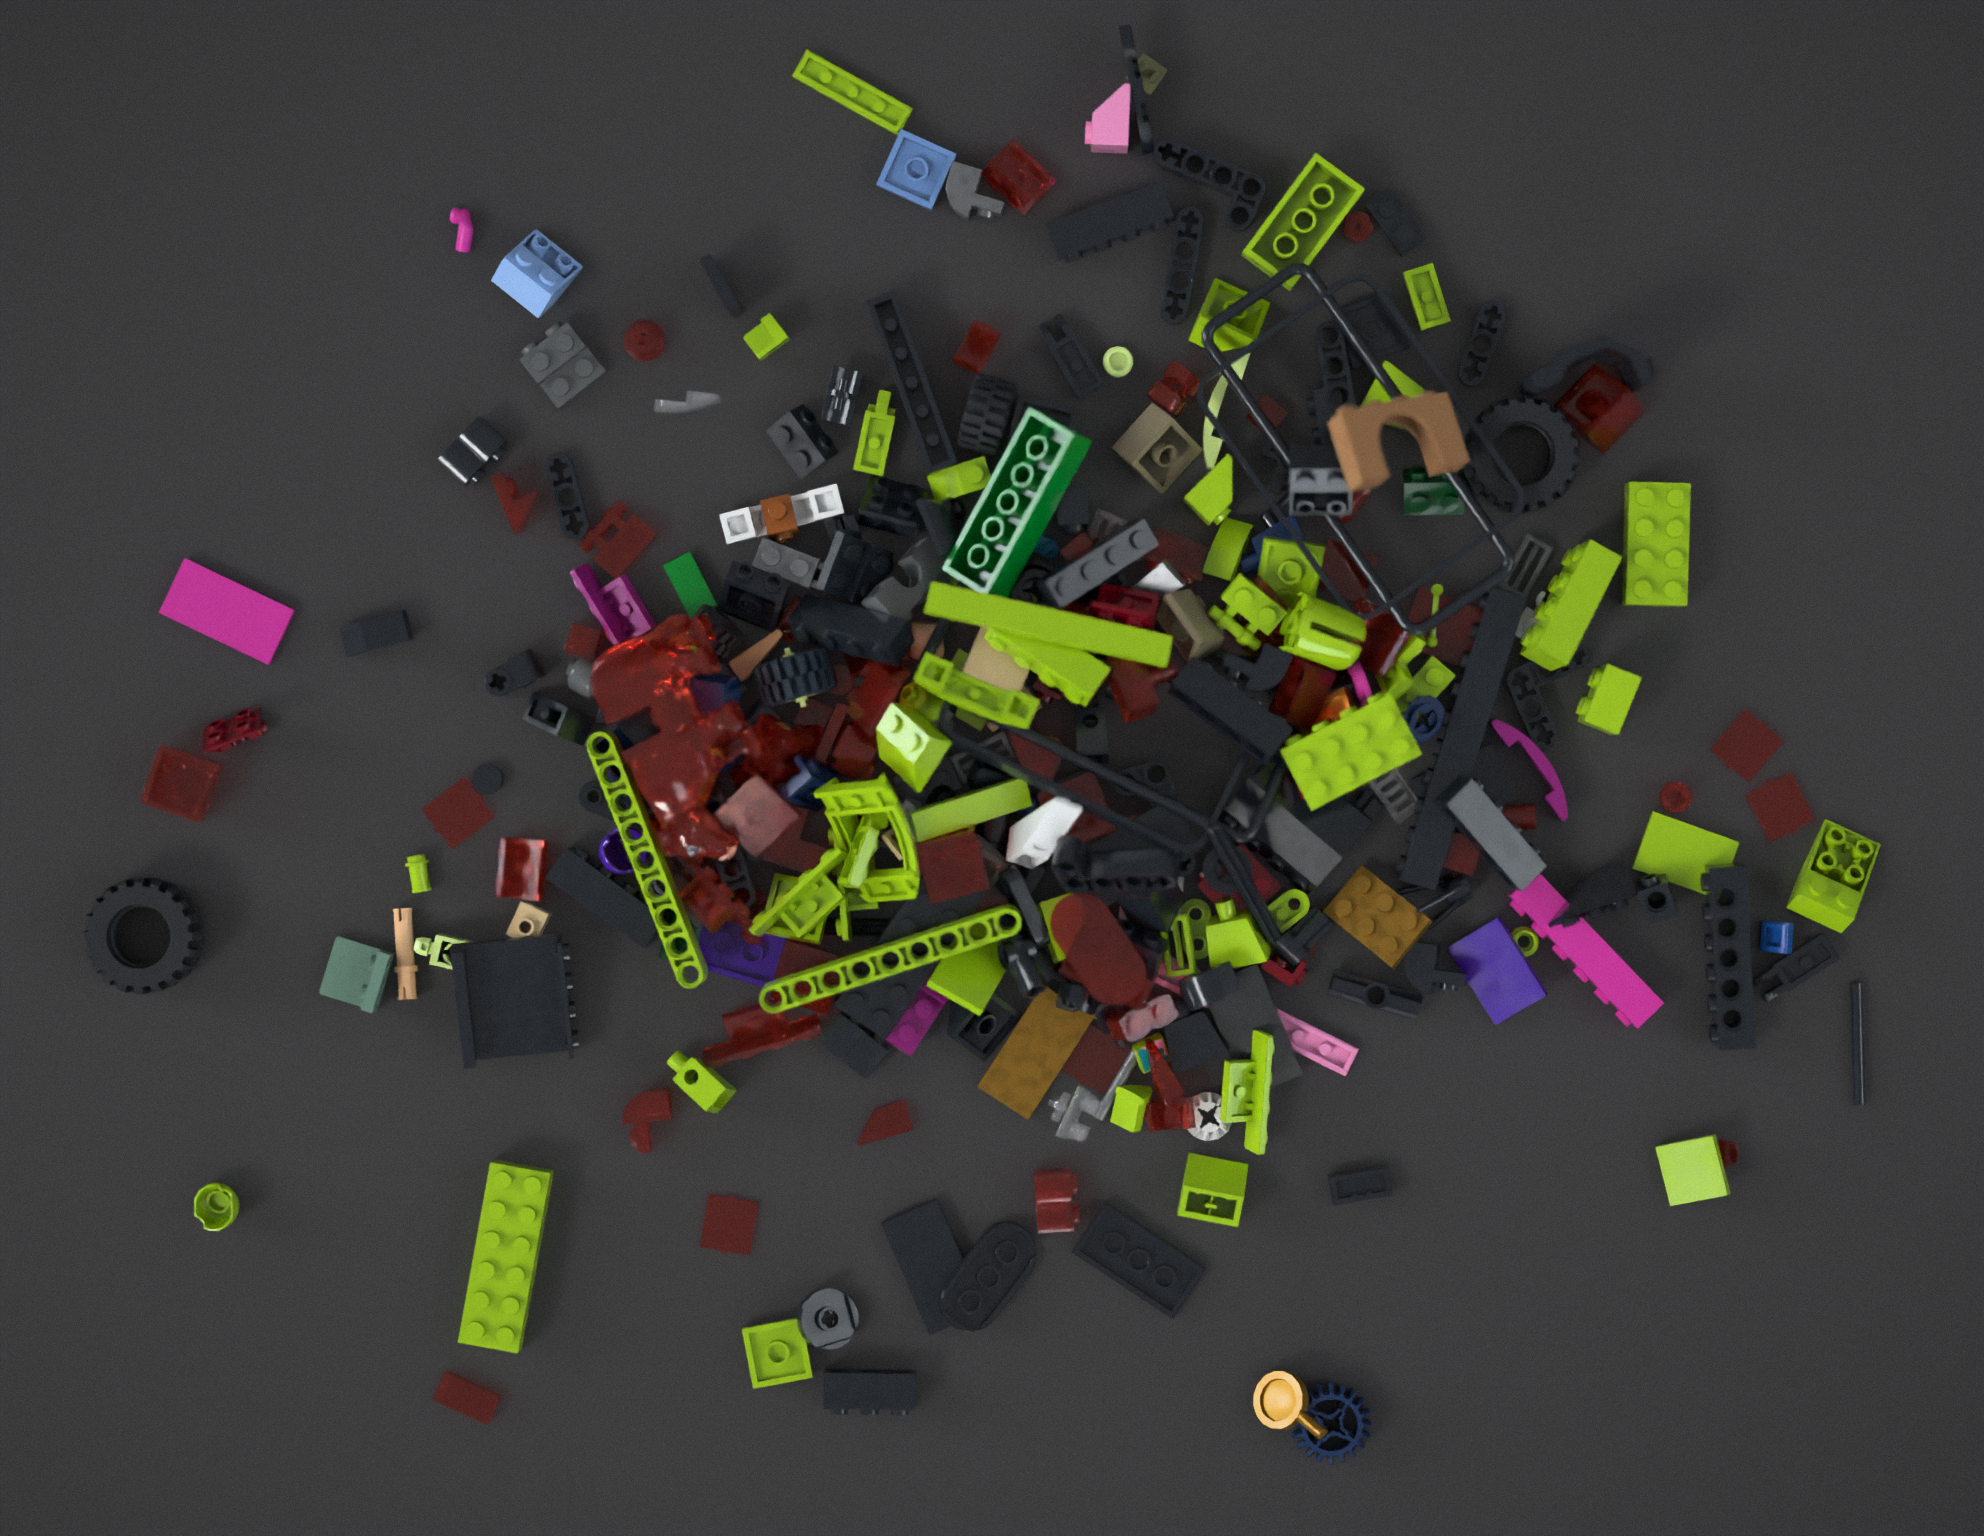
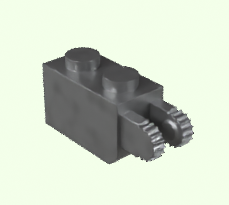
(788, 563)

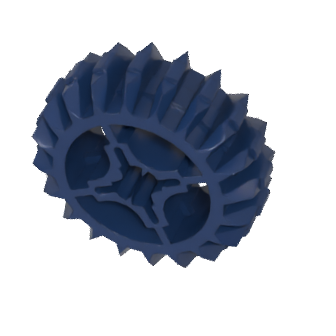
(1339, 1410)

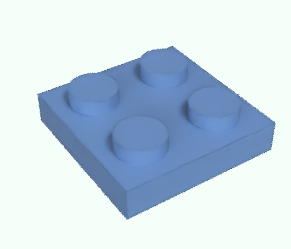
(916, 169)

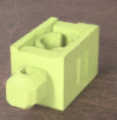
(425, 946)

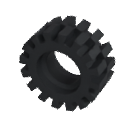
(727, 634)

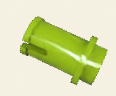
(418, 873)

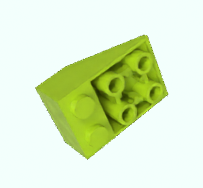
(1834, 876)

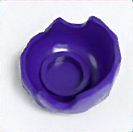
(614, 854)

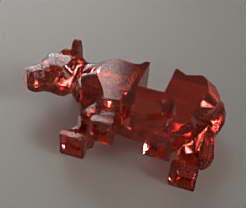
(682, 762)

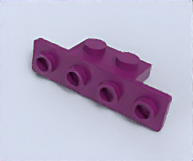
(615, 605)

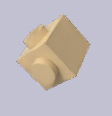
(528, 921)

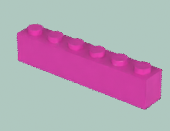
(1589, 954)

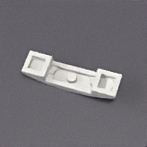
(808, 508)

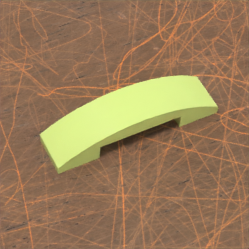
(1212, 444)

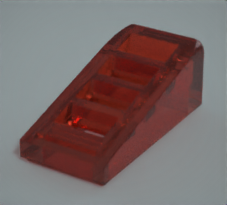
(1164, 1080)

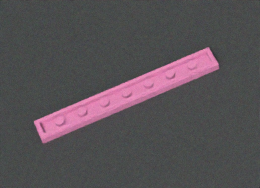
(1304, 1037)

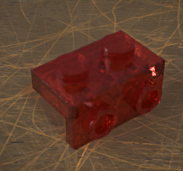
(521, 868)

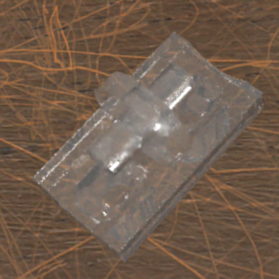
(1081, 1101)

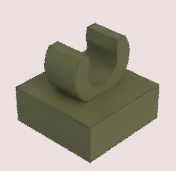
(1151, 73)

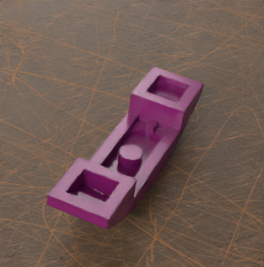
(1555, 797)

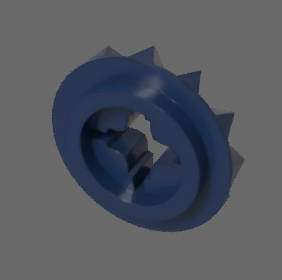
(1433, 717)

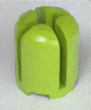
(1318, 646)

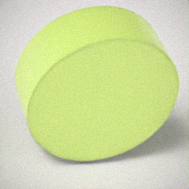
(1118, 361)

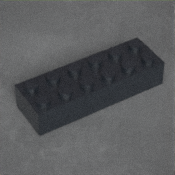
(884, 1000)

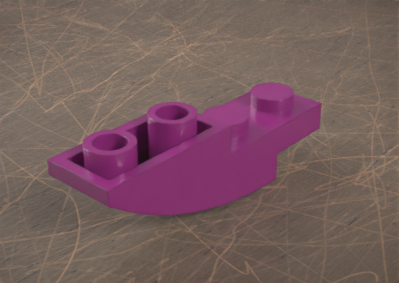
(917, 1018)

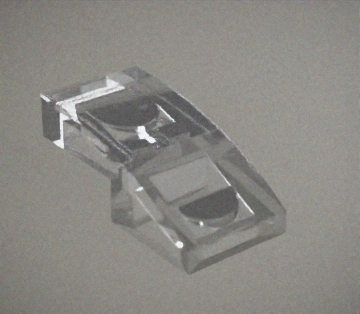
(694, 402)

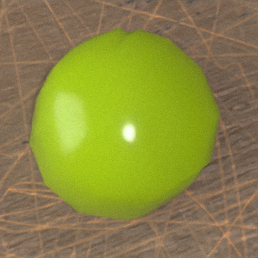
(216, 1206)

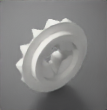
(1210, 1131)

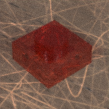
(1272, 410)

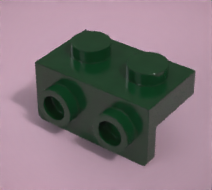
(1429, 494)

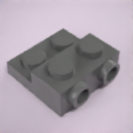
(561, 364)

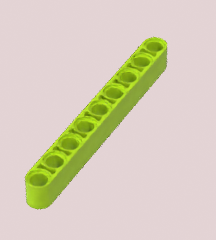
(647, 875)
(879, 969)

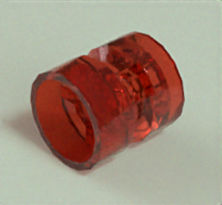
(1166, 396)

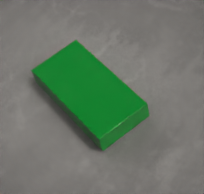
(689, 583)

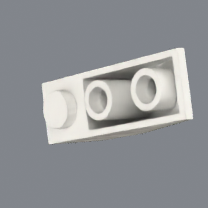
(1036, 835)

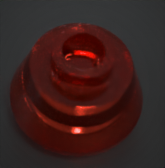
(653, 341)

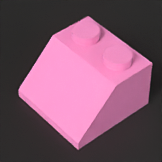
(1110, 124)

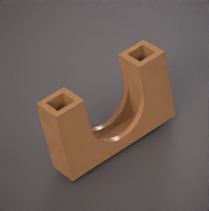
(1426, 417)

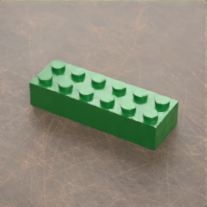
(1017, 504)

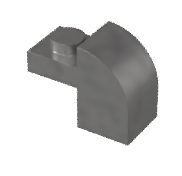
(962, 190)

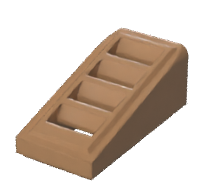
(754, 656)

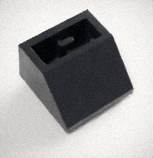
(1317, 482)

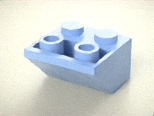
(536, 273)

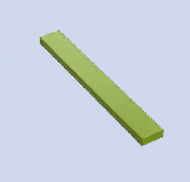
(1048, 624)

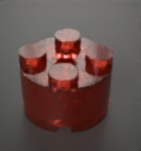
(853, 752)

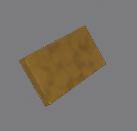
(1034, 1054)

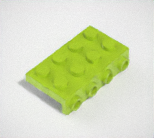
(1350, 750)

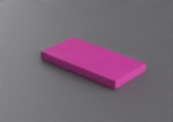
(227, 611)

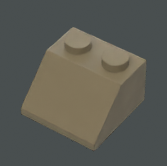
(1157, 448)
(1187, 621)

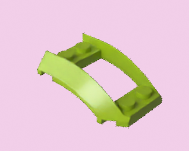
(873, 796)

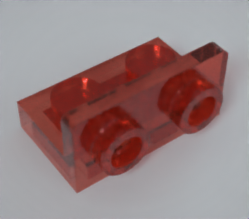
(1018, 177)

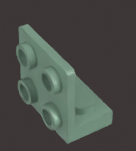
(356, 973)

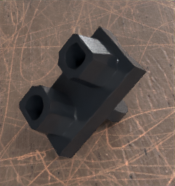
(841, 396)

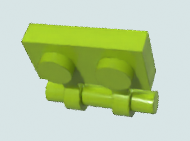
(1252, 604)

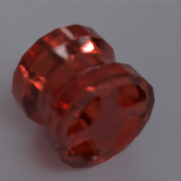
(1670, 795)

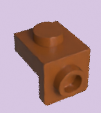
(780, 518)

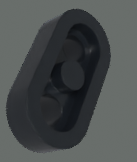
(601, 806)

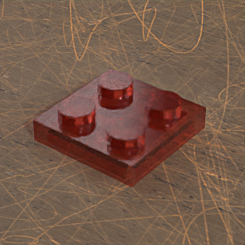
(756, 814)

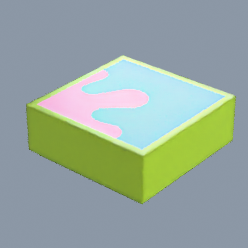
(1141, 1053)

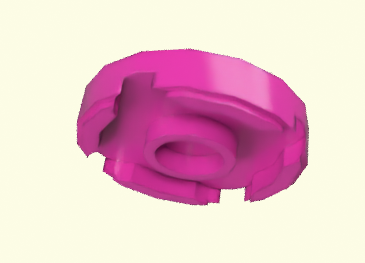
(1361, 685)

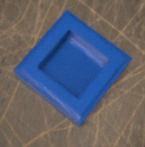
(1776, 937)

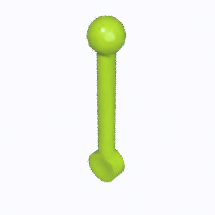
(1436, 590)

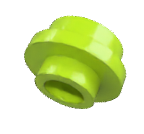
(1532, 936)

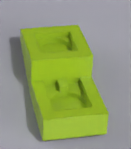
(1227, 548)

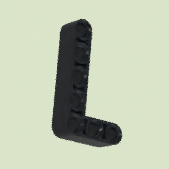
(743, 880)

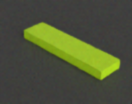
(852, 92)
(969, 809)

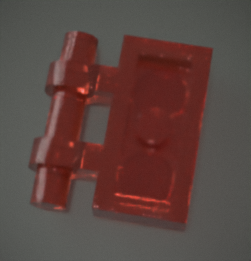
(624, 546)

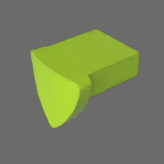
(1130, 1106)

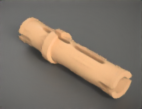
(405, 955)

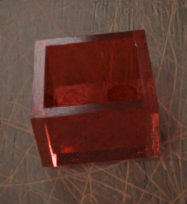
(181, 783)

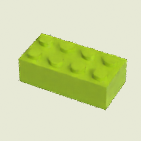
(1303, 219)
(1656, 544)
(1569, 605)

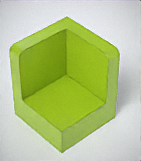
(766, 337)

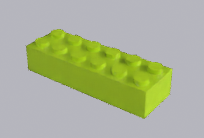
(506, 1256)

